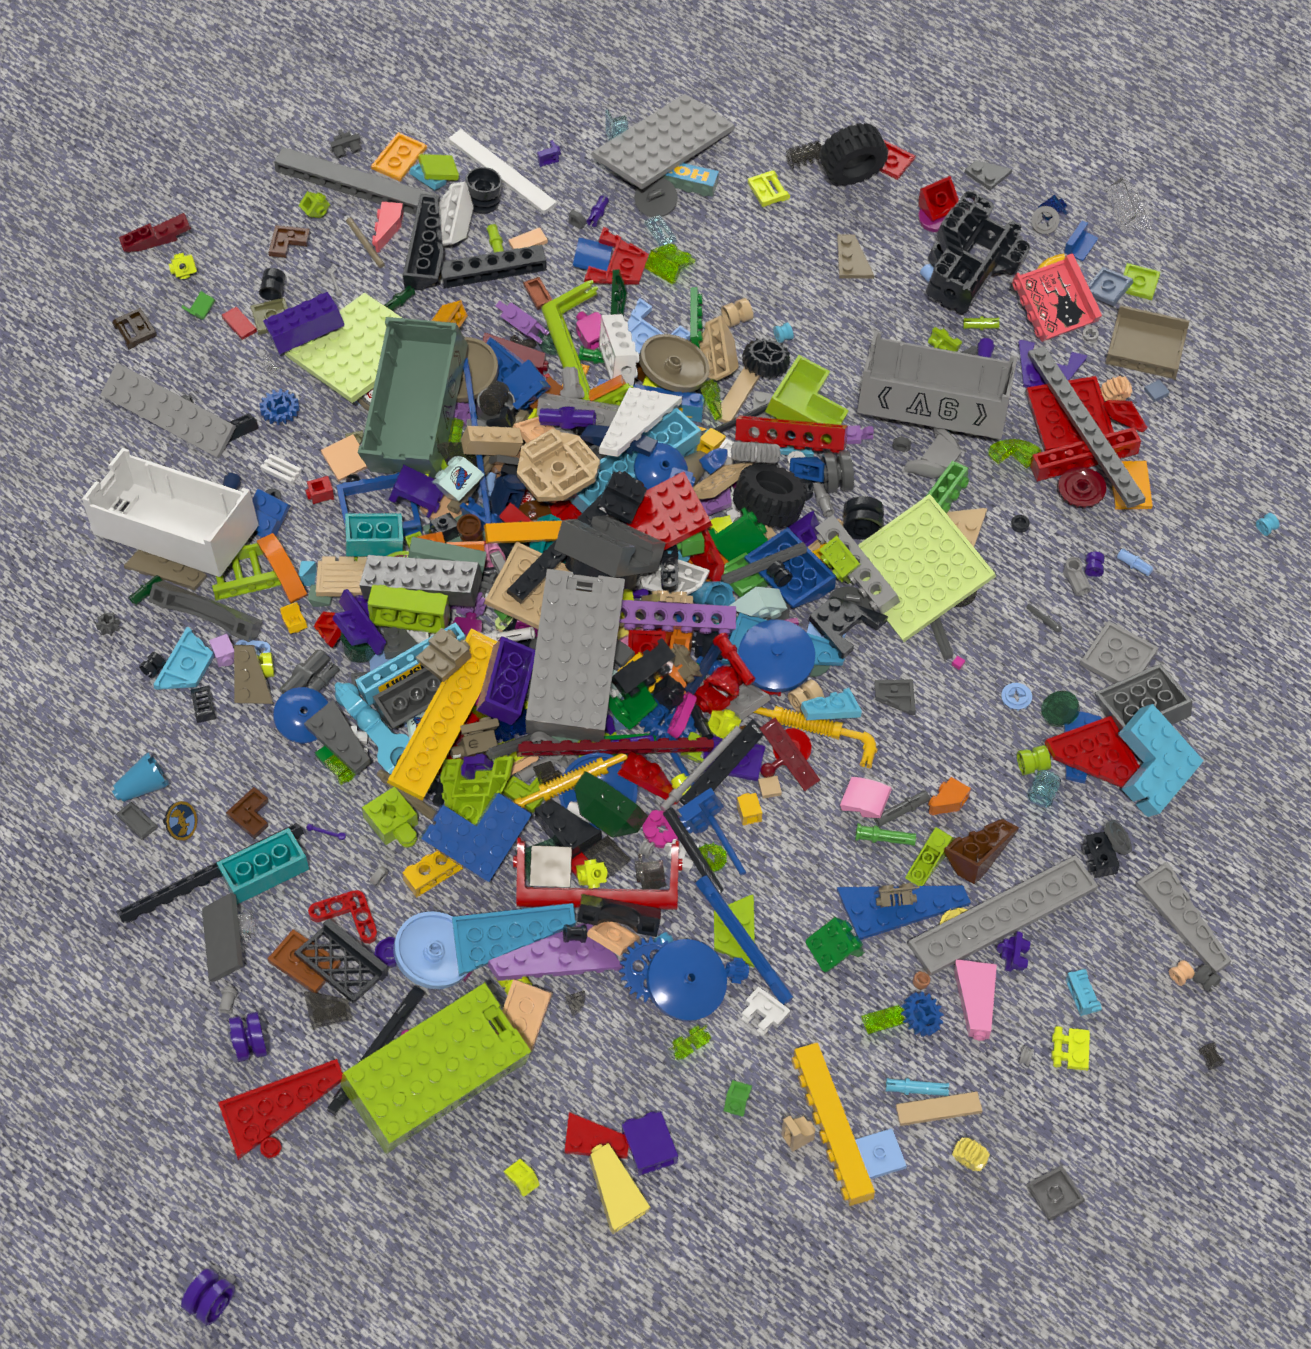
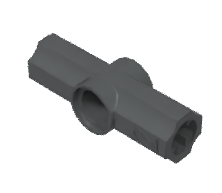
(305, 672)

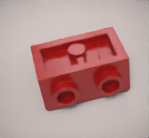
(711, 699)

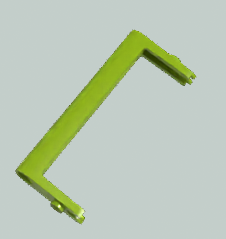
(561, 337)

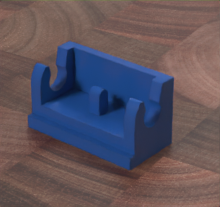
(477, 510)

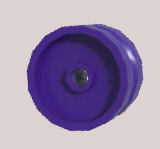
(243, 1037)
(207, 1296)

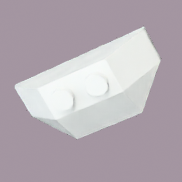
(455, 213)
(689, 577)

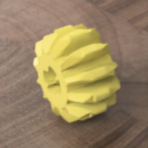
(971, 1154)

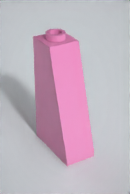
(976, 994)

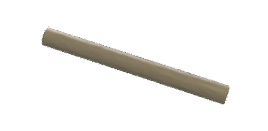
(365, 242)

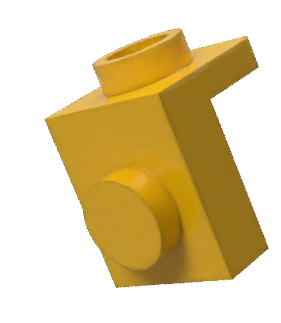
(293, 618)

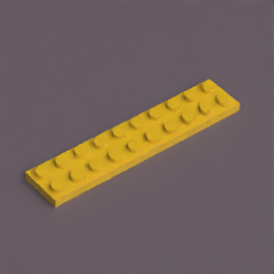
(442, 721)

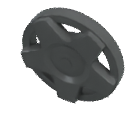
(1118, 837)

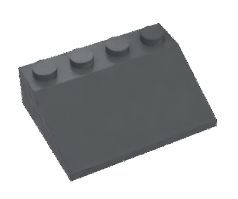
(1143, 689)

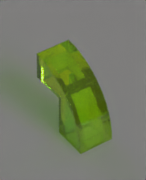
(1019, 449)

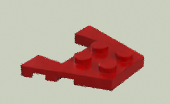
(625, 257)

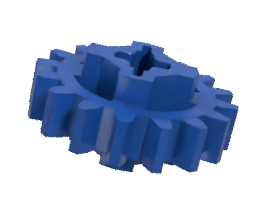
(279, 406)
(922, 1014)

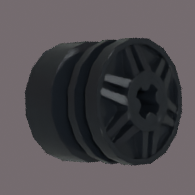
(484, 189)

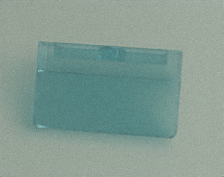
(615, 126)

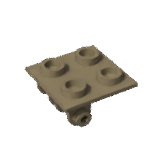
(905, 891)

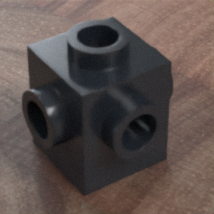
(669, 692)

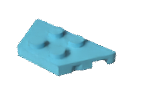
(186, 663)

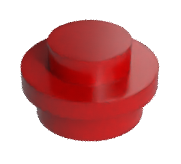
(270, 1147)

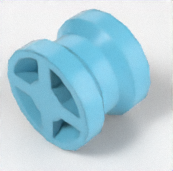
(783, 332)
(1267, 524)

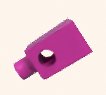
(588, 329)

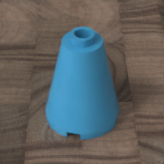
(714, 594)
(140, 779)

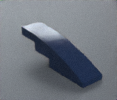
(596, 434)

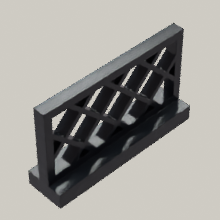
(355, 952)

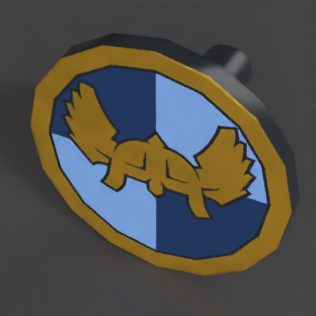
(180, 820)

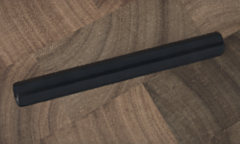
(691, 848)

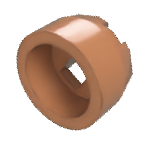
(924, 980)

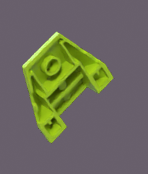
(472, 796)

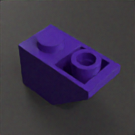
(805, 528)

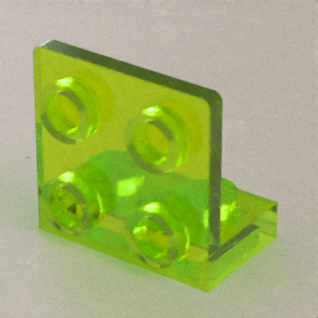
(667, 262)

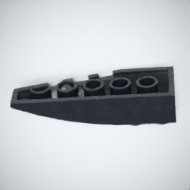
(425, 245)

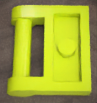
(763, 190)

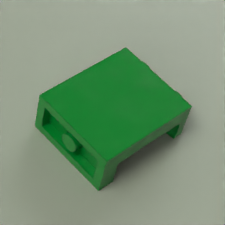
(740, 536)

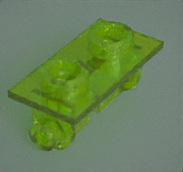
(883, 1019)
(683, 1046)

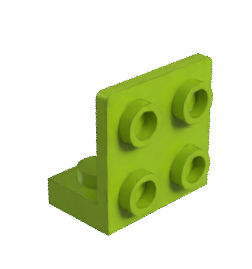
(838, 556)

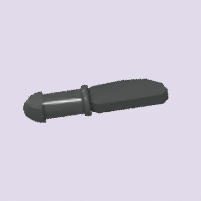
(1046, 619)

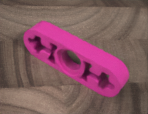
(681, 715)

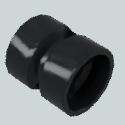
(272, 284)

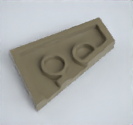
(484, 725)

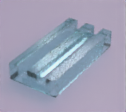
(665, 240)

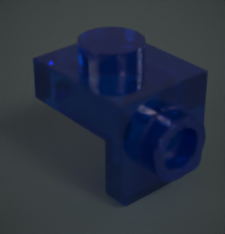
(1058, 204)

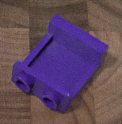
(417, 489)
(649, 1143)

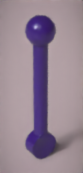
(341, 836)

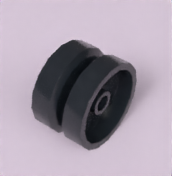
(863, 517)

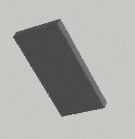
(222, 937)

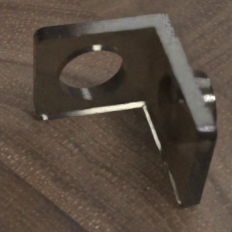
(545, 772)

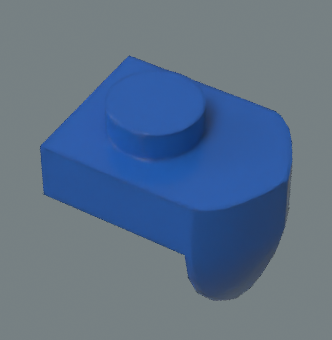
(714, 460)

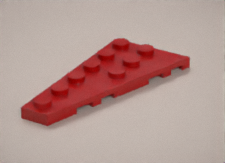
(268, 1108)

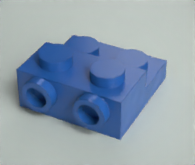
(269, 512)
(697, 811)

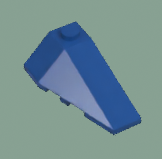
(507, 361)

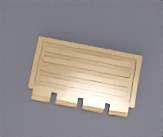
(339, 575)

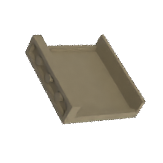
(1147, 342)

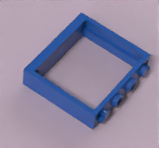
(374, 484)

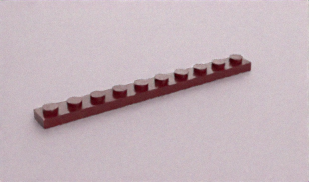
(624, 746)

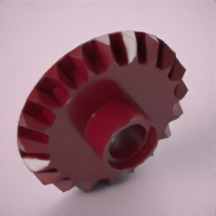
(1082, 487)

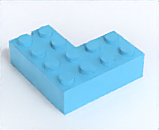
(1166, 759)

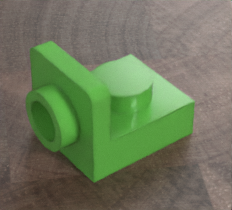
(737, 1098)

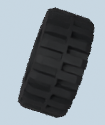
(853, 154)
(770, 494)

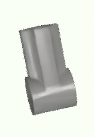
(571, 384)
(1076, 577)

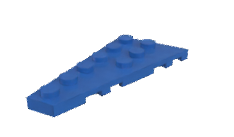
(873, 920)

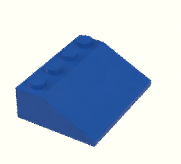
(810, 575)

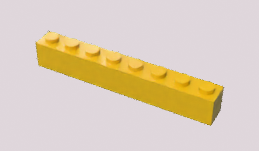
(833, 1124)

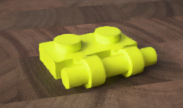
(1078, 1048)

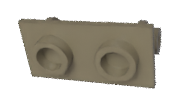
(690, 667)

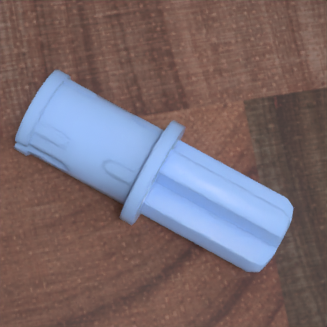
(1134, 562)

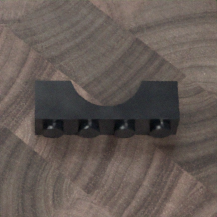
(640, 918)

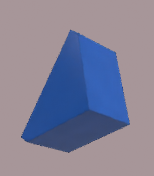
(808, 468)

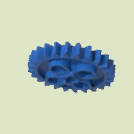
(655, 718)
(633, 978)

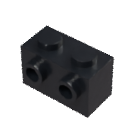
(1100, 854)

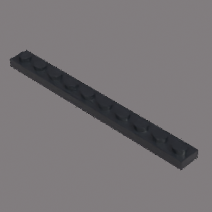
(550, 559)
(182, 886)

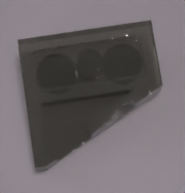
(326, 1009)

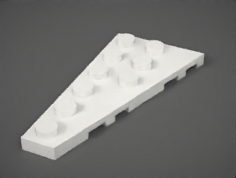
(636, 415)

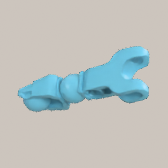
(369, 721)

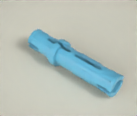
(917, 1087)

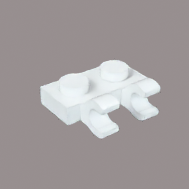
(767, 1007)

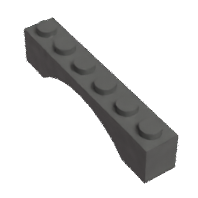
(179, 599)

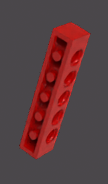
(836, 431)
(1059, 460)

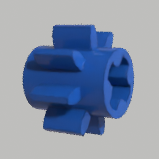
(737, 970)

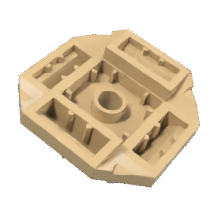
(557, 466)

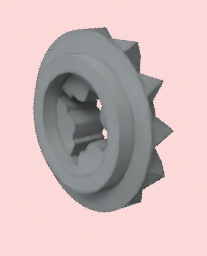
(1037, 217)

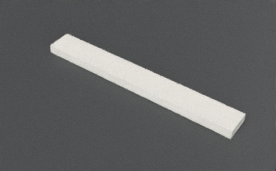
(509, 176)

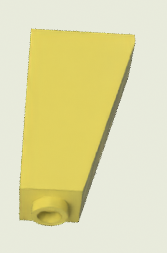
(617, 1191)

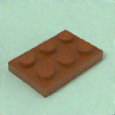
(285, 960)

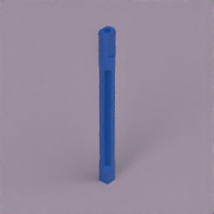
(744, 940)

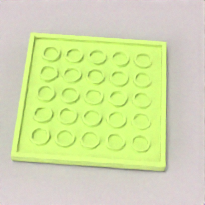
(351, 354)
(925, 565)

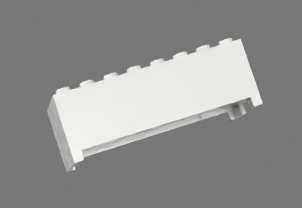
(171, 513)

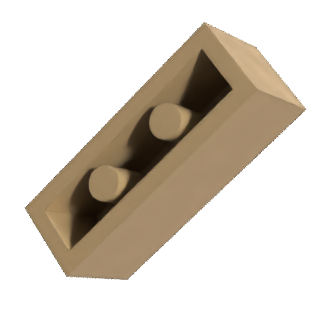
(491, 440)

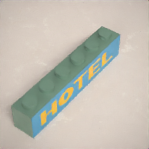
(693, 179)

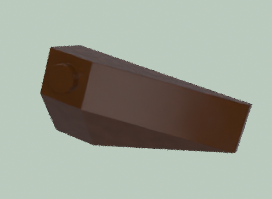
(978, 851)

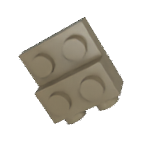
(444, 654)

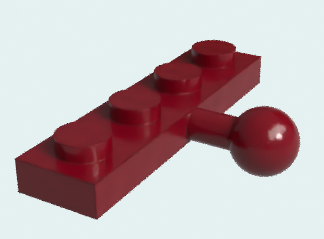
(788, 754)

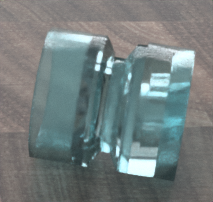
(1044, 788)

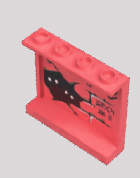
(1057, 298)

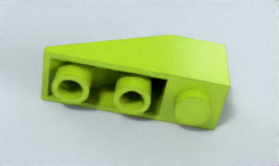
(929, 857)

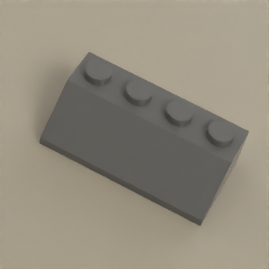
(406, 698)

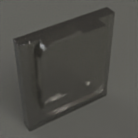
(608, 852)

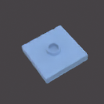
(881, 1153)

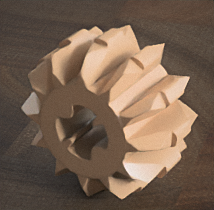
(1116, 389)

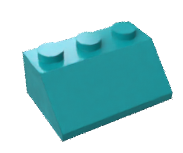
(373, 534)

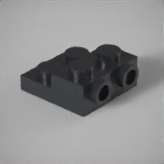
(622, 497)

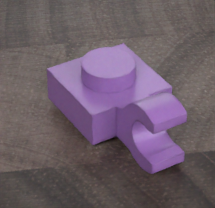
(855, 435)

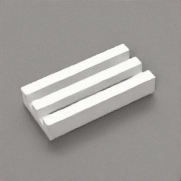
(268, 462)

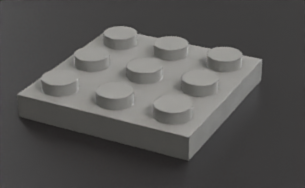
(1118, 654)

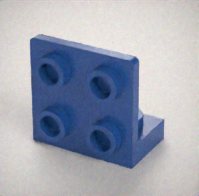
(526, 385)

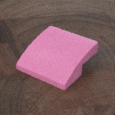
(865, 797)

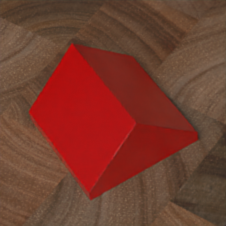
(938, 198)

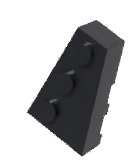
(644, 670)
(566, 827)

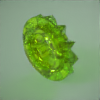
(720, 856)

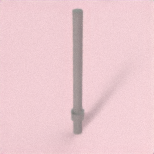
(676, 794)

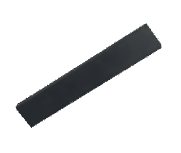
(725, 762)

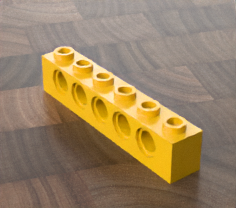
(437, 873)

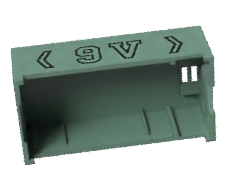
(413, 396)

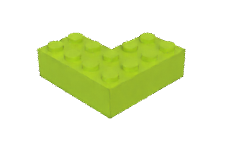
(800, 399)

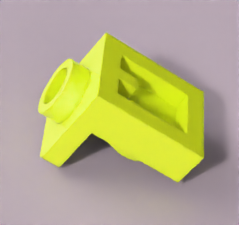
(522, 1176)

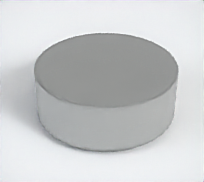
(378, 876)

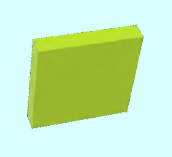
(438, 167)
(1144, 281)

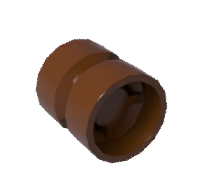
(470, 528)

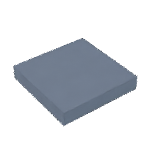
(1109, 286)

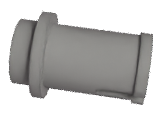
(227, 999)

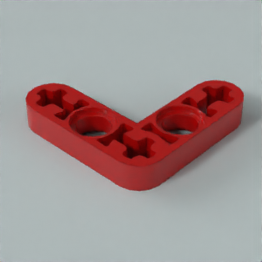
(348, 906)

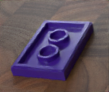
(749, 766)

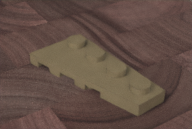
(168, 570)

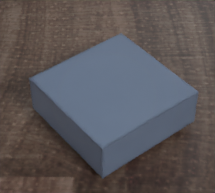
(1156, 390)

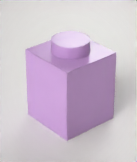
(222, 650)

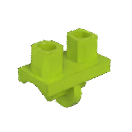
(941, 340)

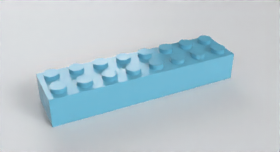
(673, 430)

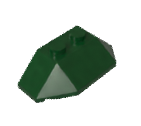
(607, 807)

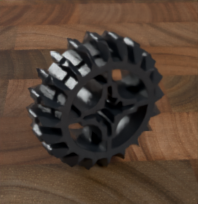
(766, 358)

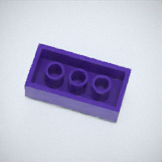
(303, 322)
(506, 680)

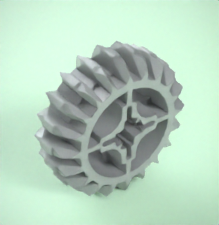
(755, 452)

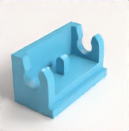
(1082, 992)

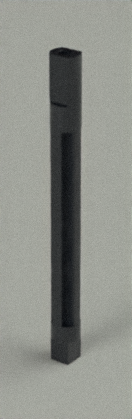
(384, 1037)

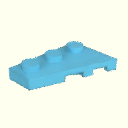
(832, 707)

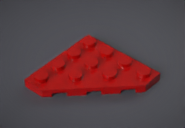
(1096, 751)

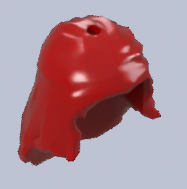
(725, 680)

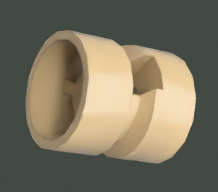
(737, 312)
(808, 691)

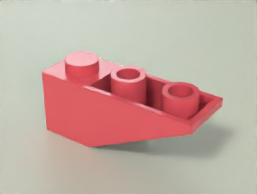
(389, 222)

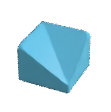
(307, 572)

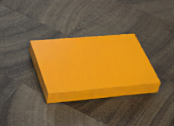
(399, 157)
(1139, 473)

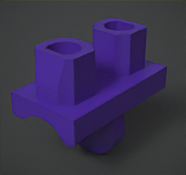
(1011, 952)

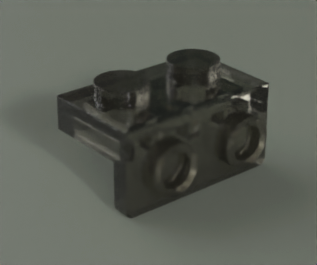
(650, 873)

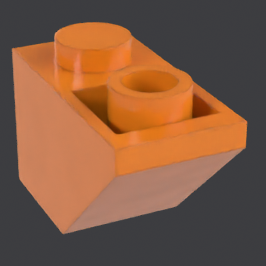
(950, 798)

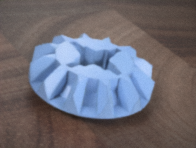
(1022, 691)

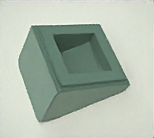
(317, 601)

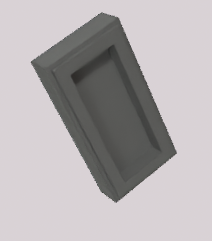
(136, 821)

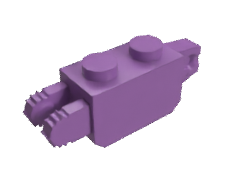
(521, 321)

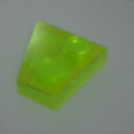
(712, 396)

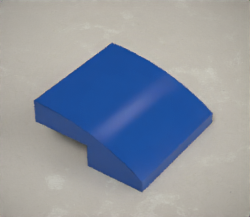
(592, 254)

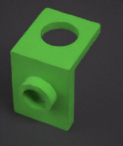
(201, 305)

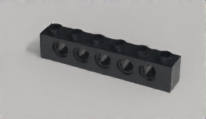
(493, 266)

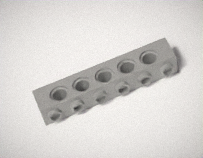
(604, 412)
(887, 597)

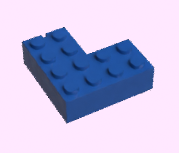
(478, 846)

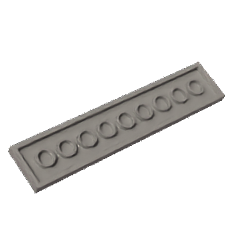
(1002, 915)

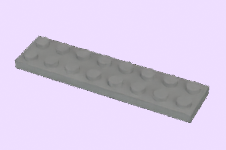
(168, 410)

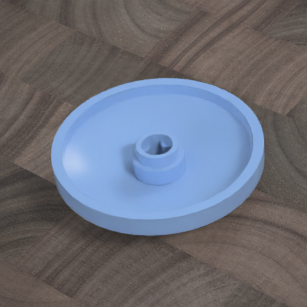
(427, 950)

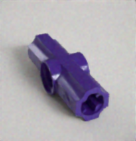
(567, 417)

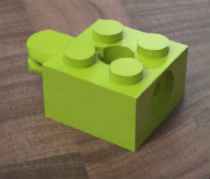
(392, 818)

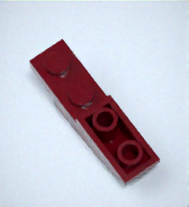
(150, 237)

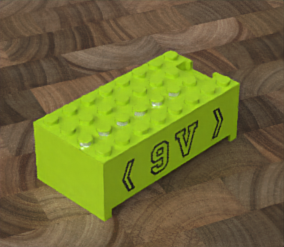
(434, 1068)

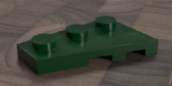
(618, 294)

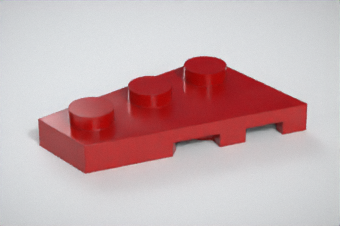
(585, 1135)

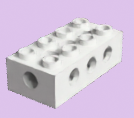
(617, 348)

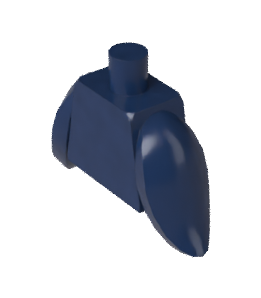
(506, 490)

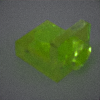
(339, 769)

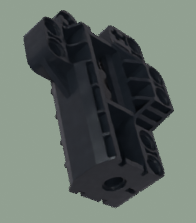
(956, 238)

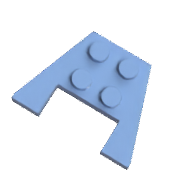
(643, 330)

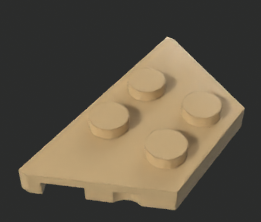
(969, 522)
(664, 596)

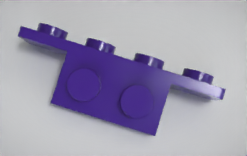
(357, 625)

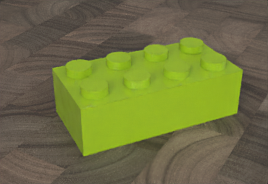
(408, 609)

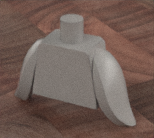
(937, 457)

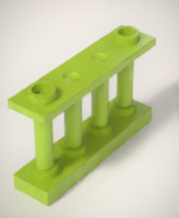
(249, 584)

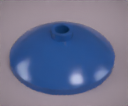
(651, 470)
(288, 717)

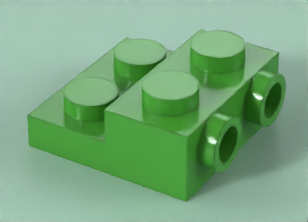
(746, 584)

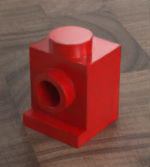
(319, 490)

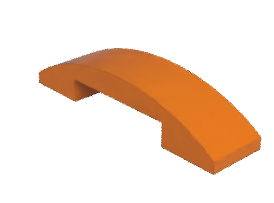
(282, 567)

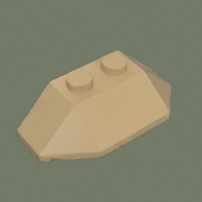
(719, 348)

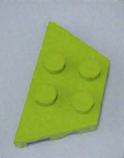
(723, 939)

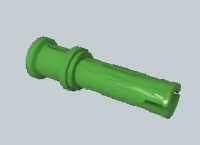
(875, 834)

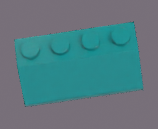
(263, 865)

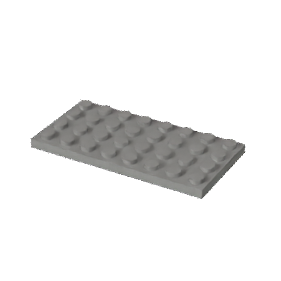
(663, 141)

